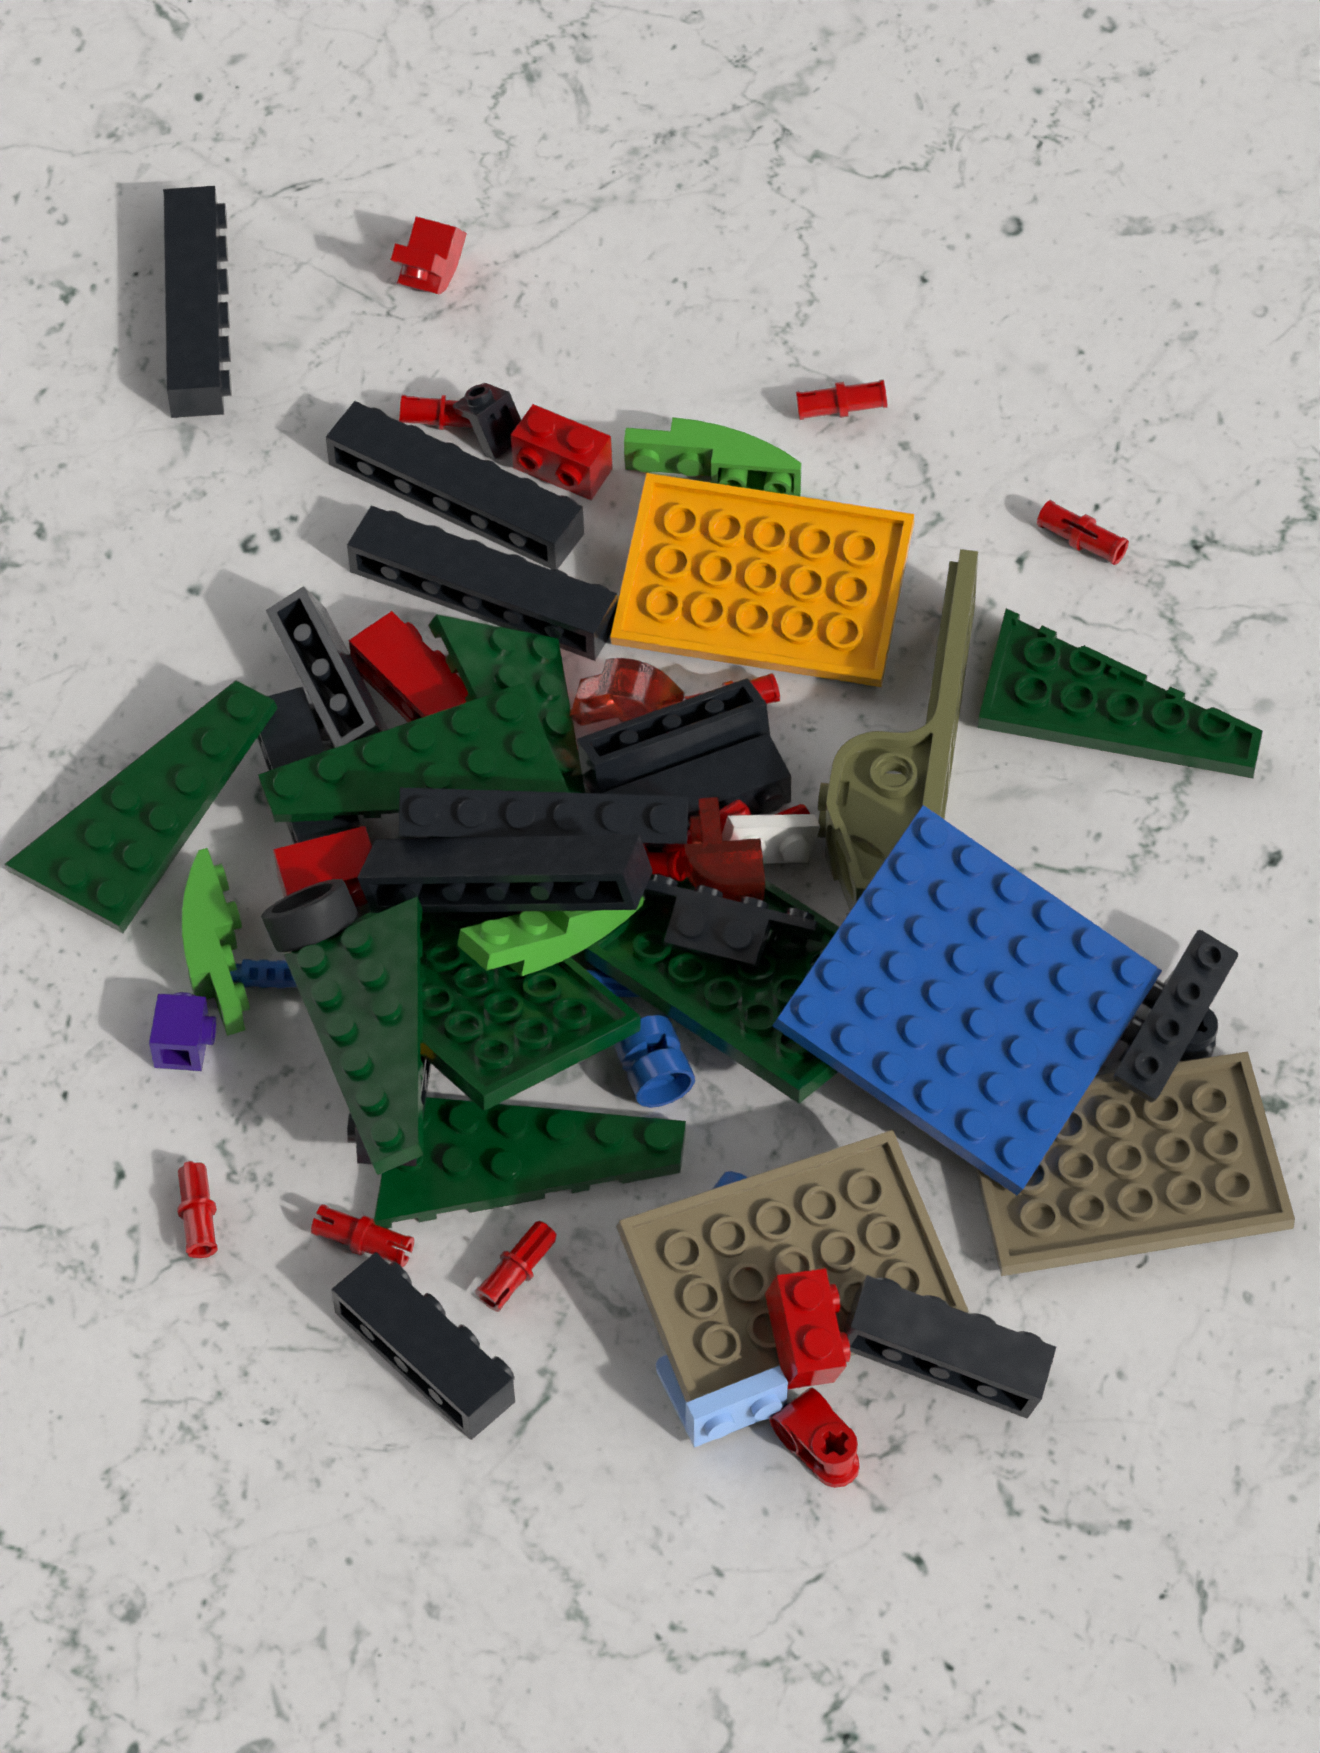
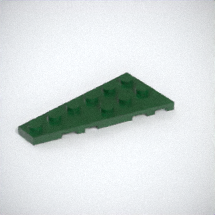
(470, 746)
(131, 829)
(369, 1018)

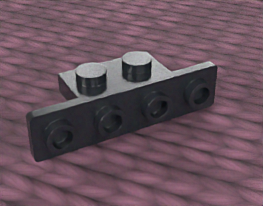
(723, 927)
(1172, 1016)

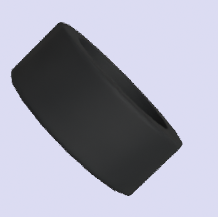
(309, 915)

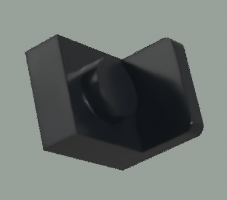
(491, 416)

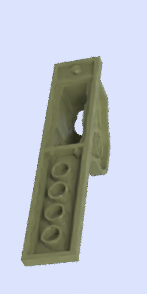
(870, 809)

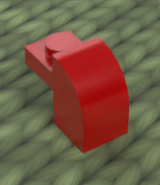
(430, 255)

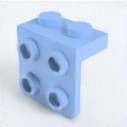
(726, 1408)

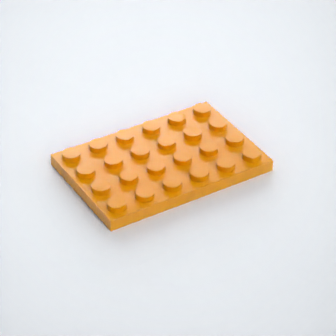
(763, 579)

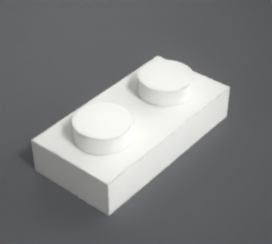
(782, 836)

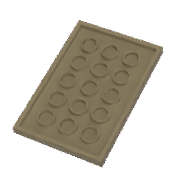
(1146, 1173)
(720, 1250)

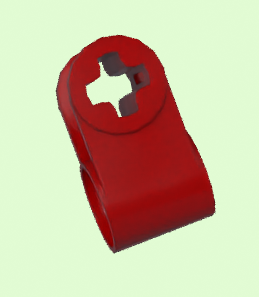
(818, 1438)

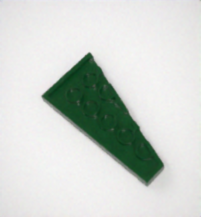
(499, 658)
(1094, 702)
(520, 1155)

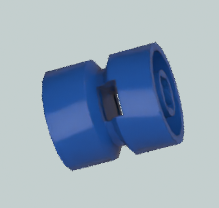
(655, 1063)

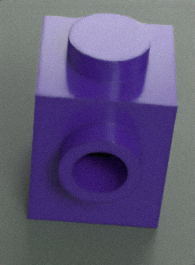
(181, 1031)

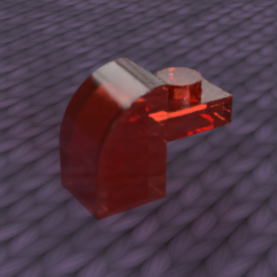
(623, 692)
(727, 866)

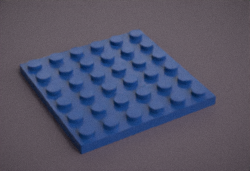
(968, 1000)

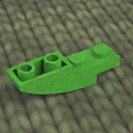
(713, 451)
(538, 938)
(209, 940)

